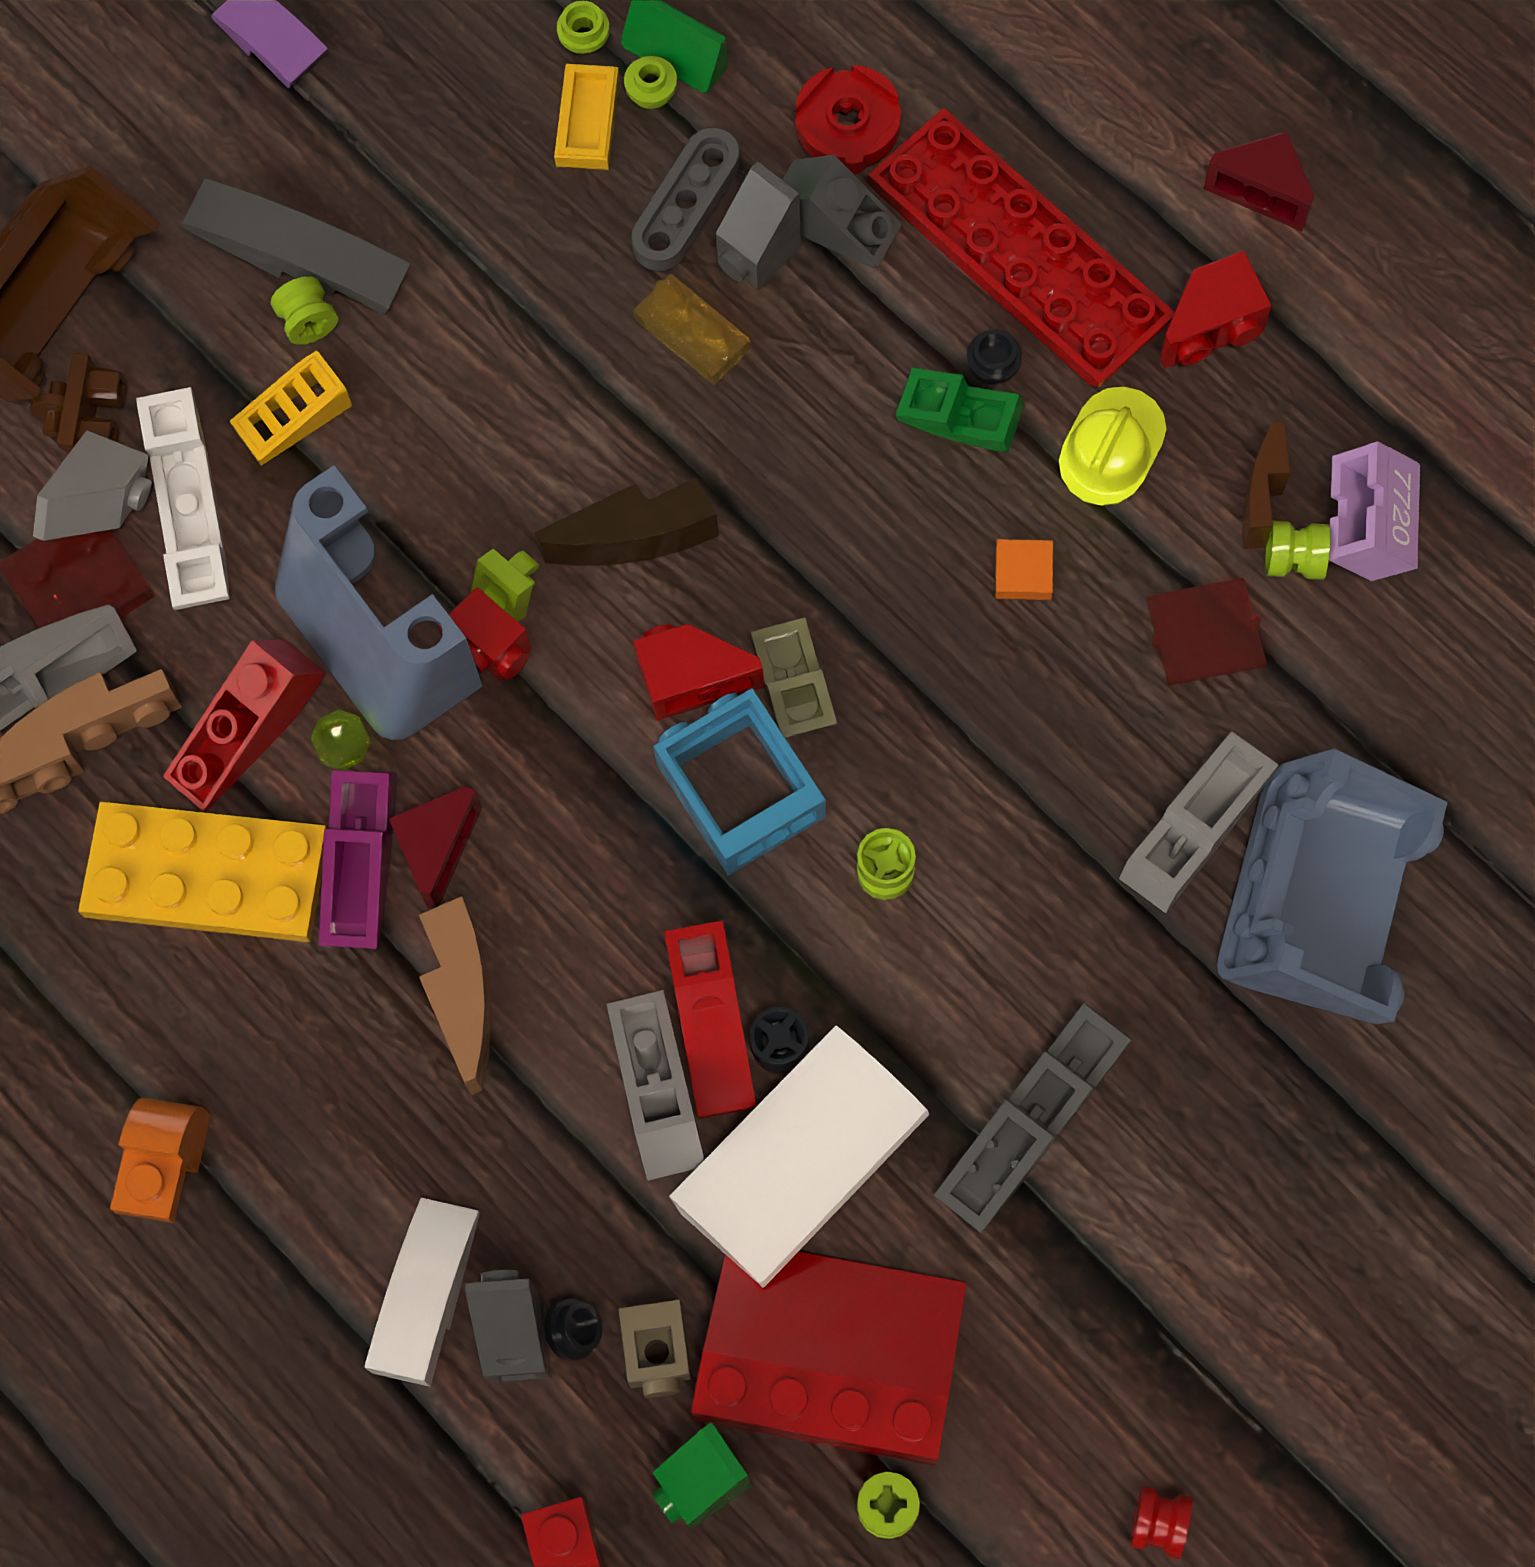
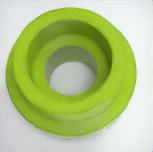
(580, 15)
(652, 94)

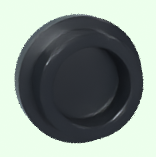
(994, 356)
(572, 1329)

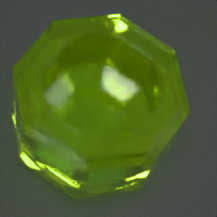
(340, 740)

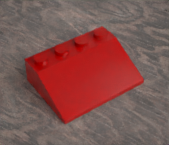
(833, 1356)

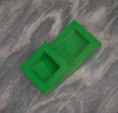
(953, 410)

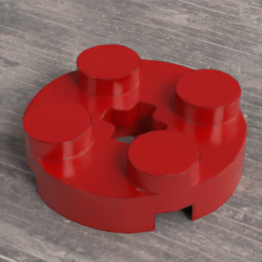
(843, 91)

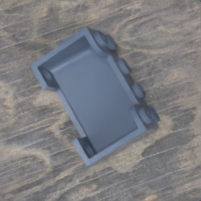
(376, 665)

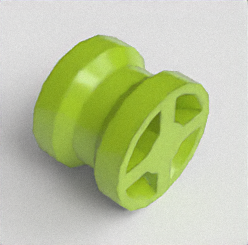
(304, 310)
(879, 1516)

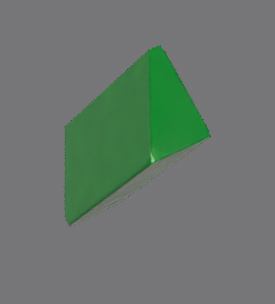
(688, 45)

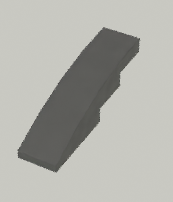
(294, 243)
(1033, 1117)

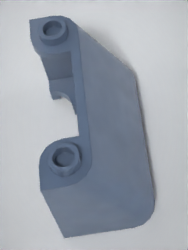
(1326, 885)

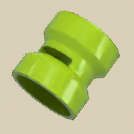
(1298, 550)
(888, 852)

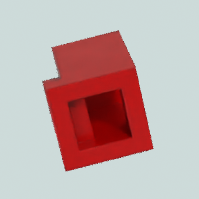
(492, 635)

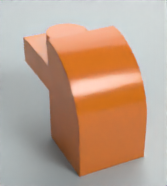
(159, 1147)

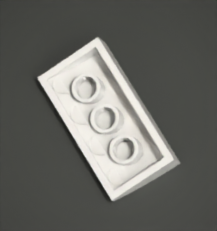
(799, 1156)

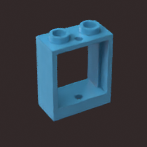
(769, 827)

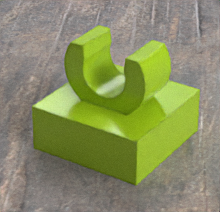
(506, 581)

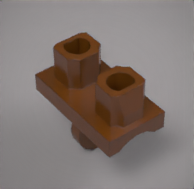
(72, 406)

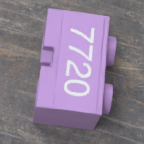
(1376, 511)

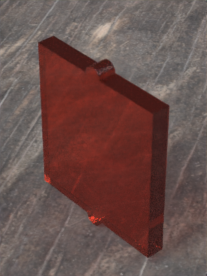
(1206, 631)

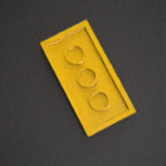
(204, 871)

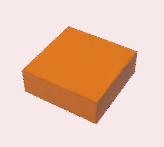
(1024, 569)

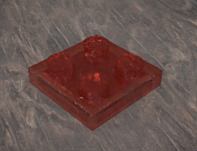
(74, 576)

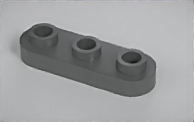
(690, 181)

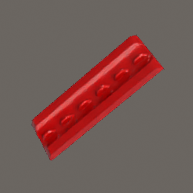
(1020, 248)

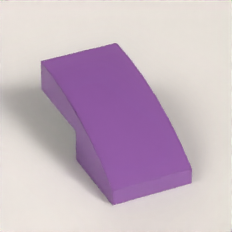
(272, 35)

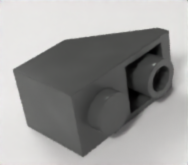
(841, 210)

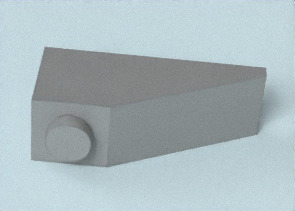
(655, 1085)

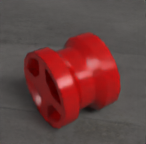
(1161, 1522)

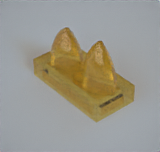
(692, 329)

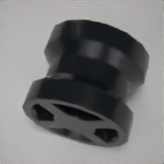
(783, 1029)

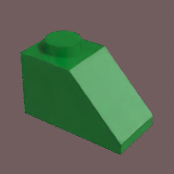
(699, 1478)

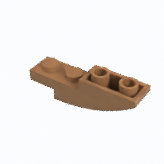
(89, 715)

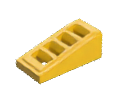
(295, 382)

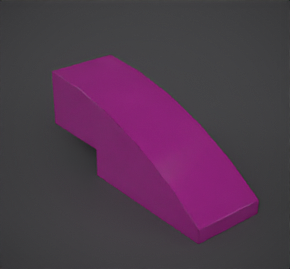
(356, 858)

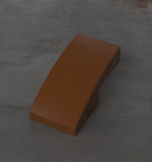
(1267, 480)

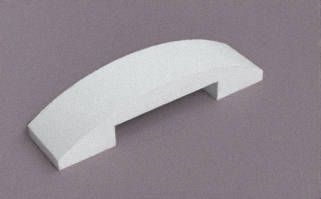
(185, 498)

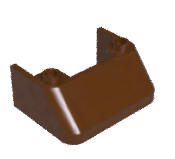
(49, 257)

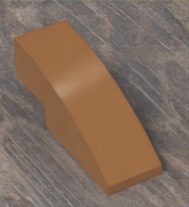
(459, 989)

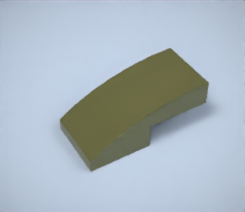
(793, 678)

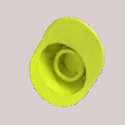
(1112, 445)

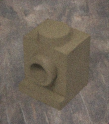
(649, 1325)

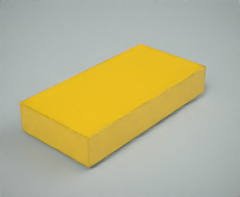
(587, 116)

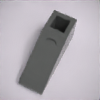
(509, 1327)

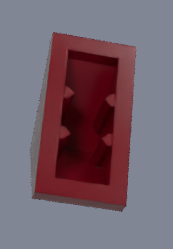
(1264, 179)
(435, 839)

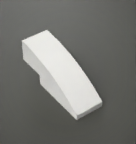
(422, 1292)

